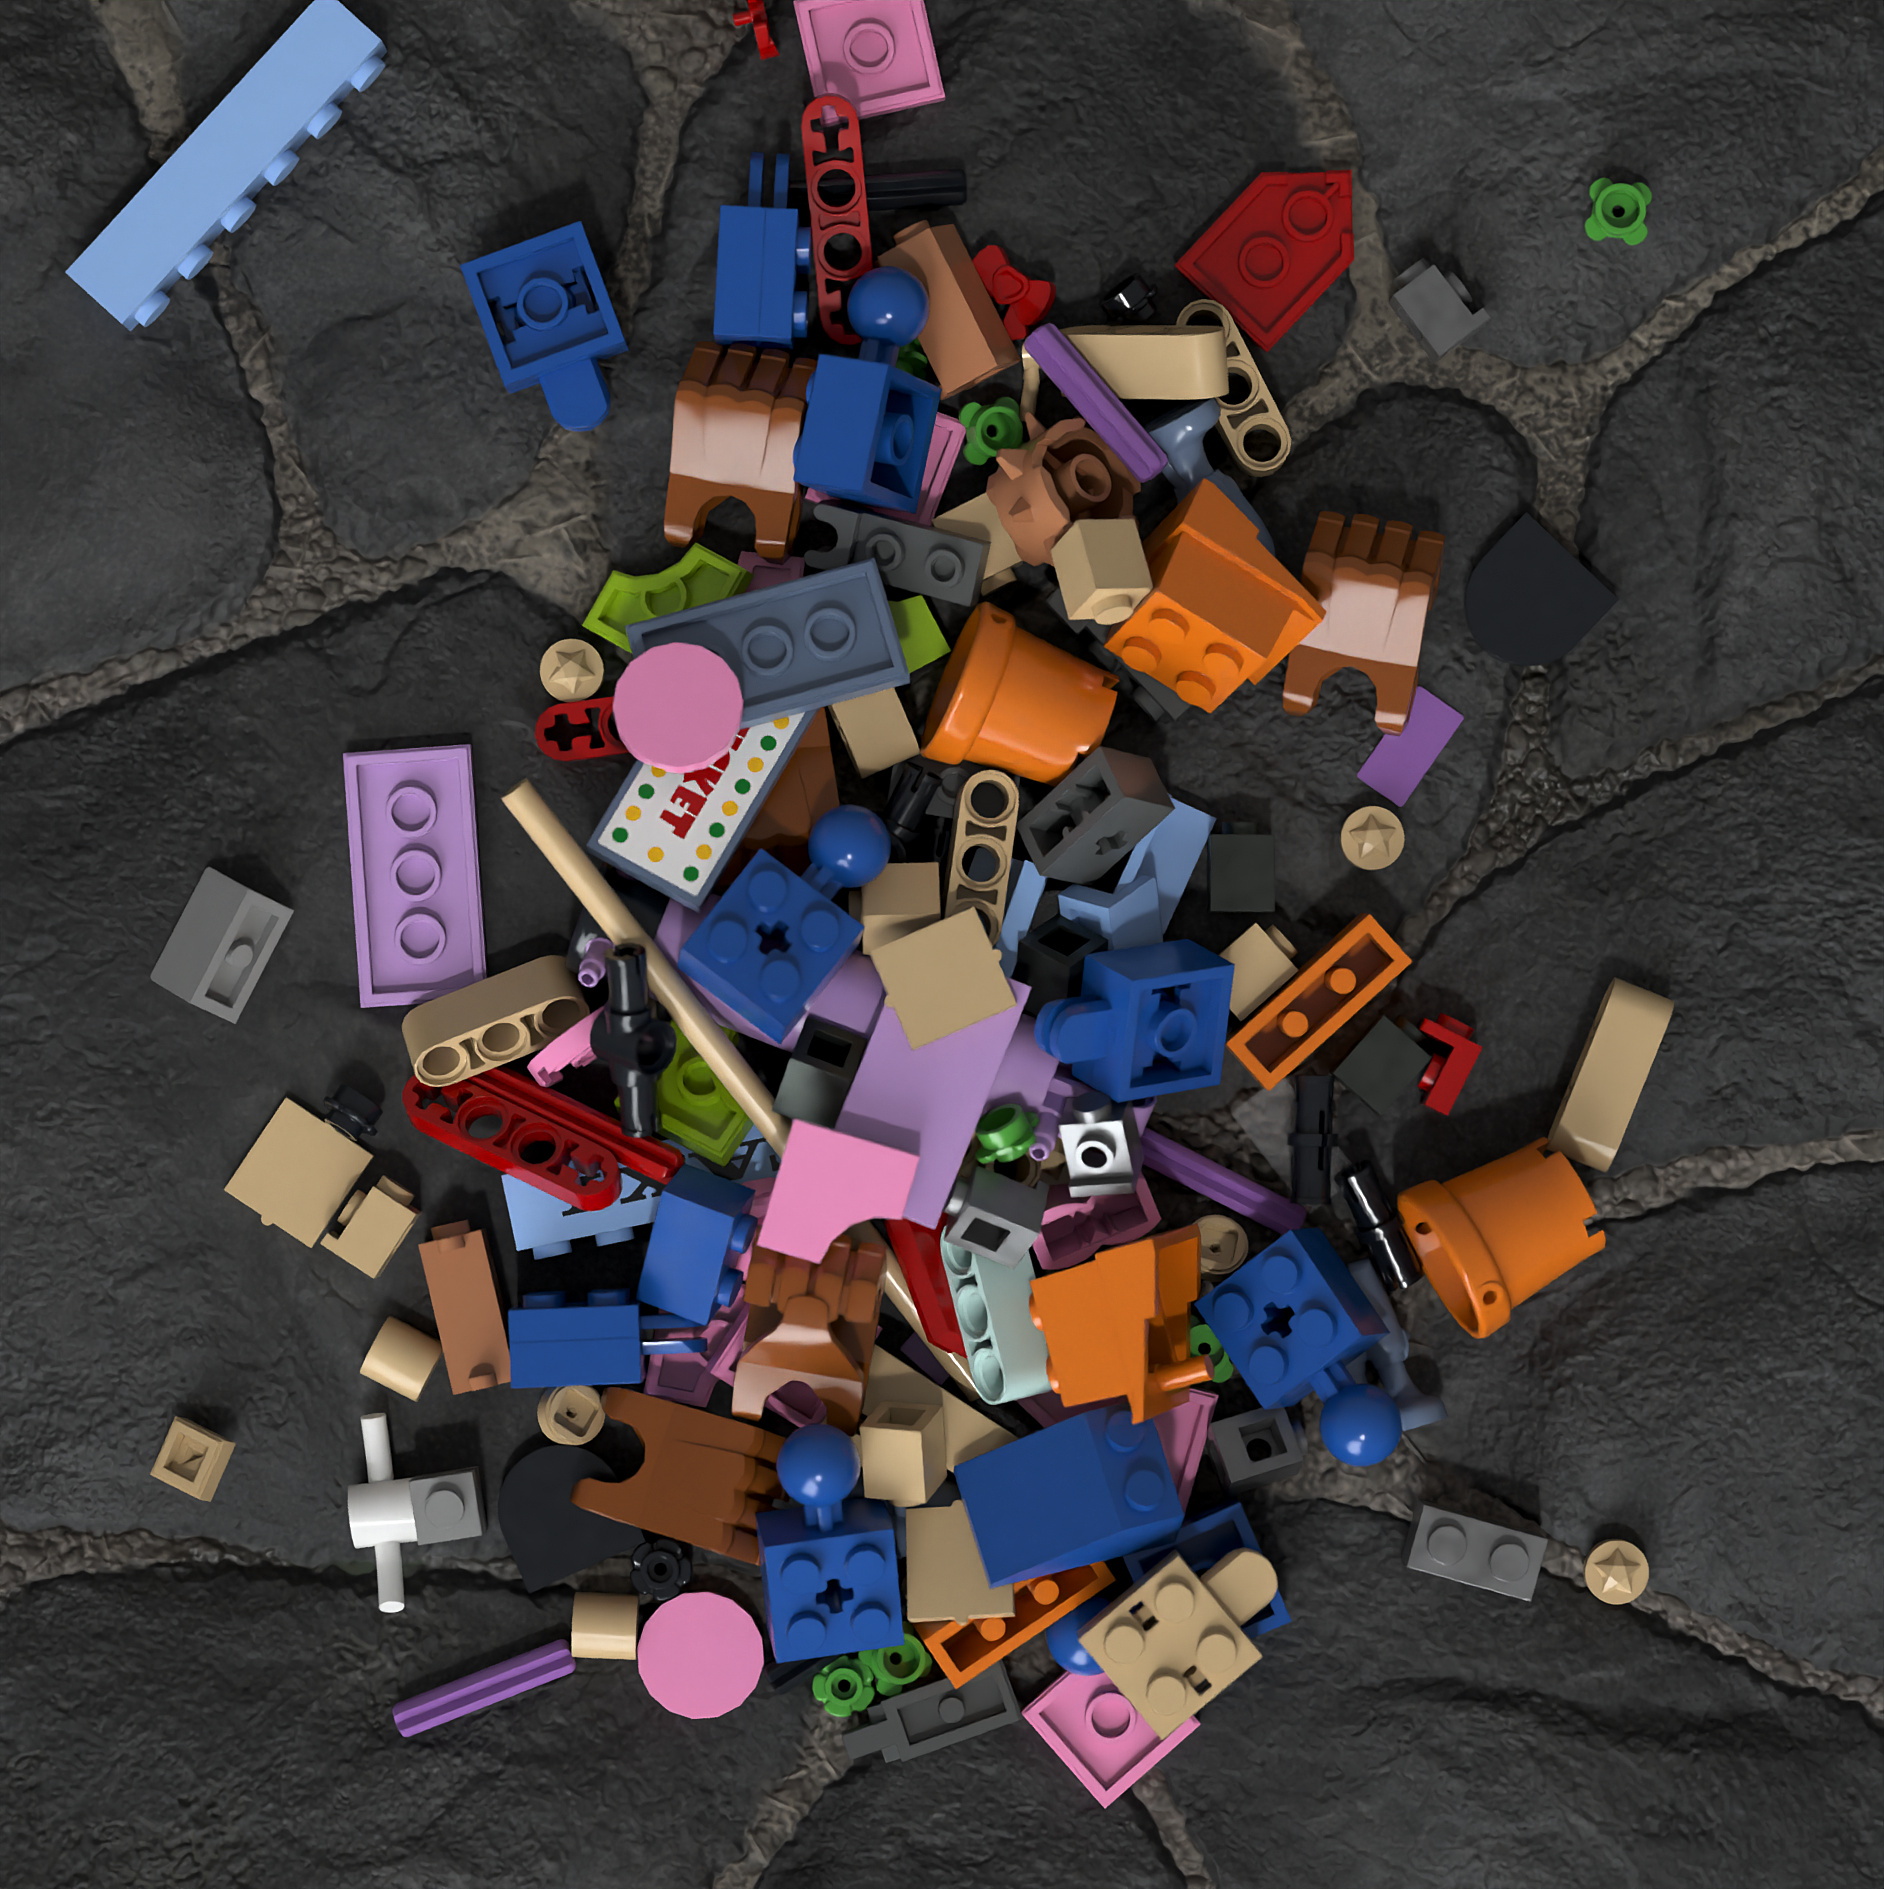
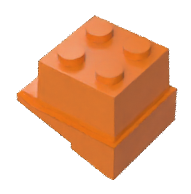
(1215, 605)
(1125, 1324)

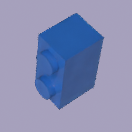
(697, 1245)

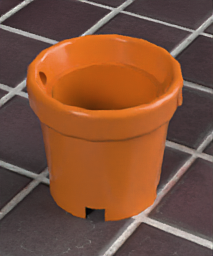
(1016, 702)
(1499, 1233)

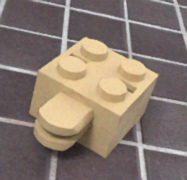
(1183, 1637)

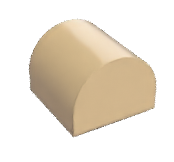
(402, 1358)
(605, 1625)

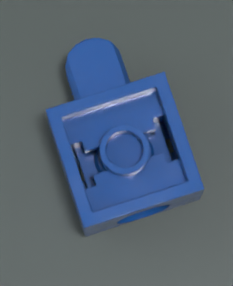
(760, 266)
(549, 322)
(1144, 1020)
(590, 1340)

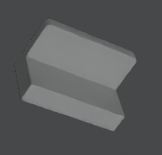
(221, 945)

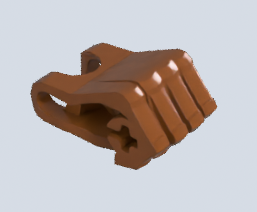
(738, 440)
(1375, 615)
(792, 808)
(811, 1327)
(697, 1477)

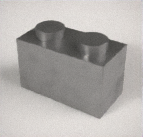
(1474, 1550)

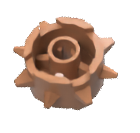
(1054, 482)

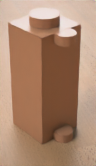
(963, 327)
(467, 1306)

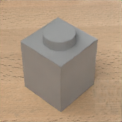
(448, 1505)

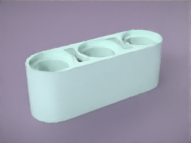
(996, 1324)

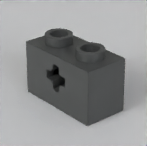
(1095, 816)

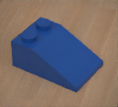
(1070, 1496)

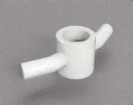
(382, 1512)

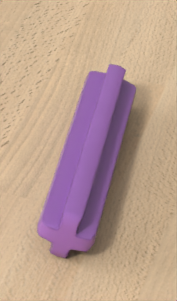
(1096, 402)
(1220, 1183)
(484, 1688)

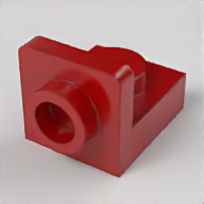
(1446, 1075)

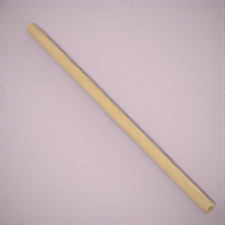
(699, 1028)

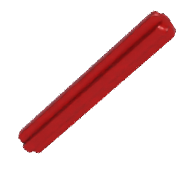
(642, 1154)

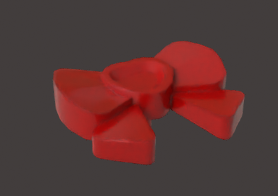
(758, 17)
(1027, 298)

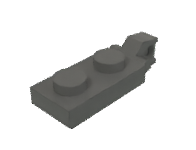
(935, 1716)

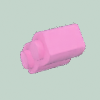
(1080, 1225)

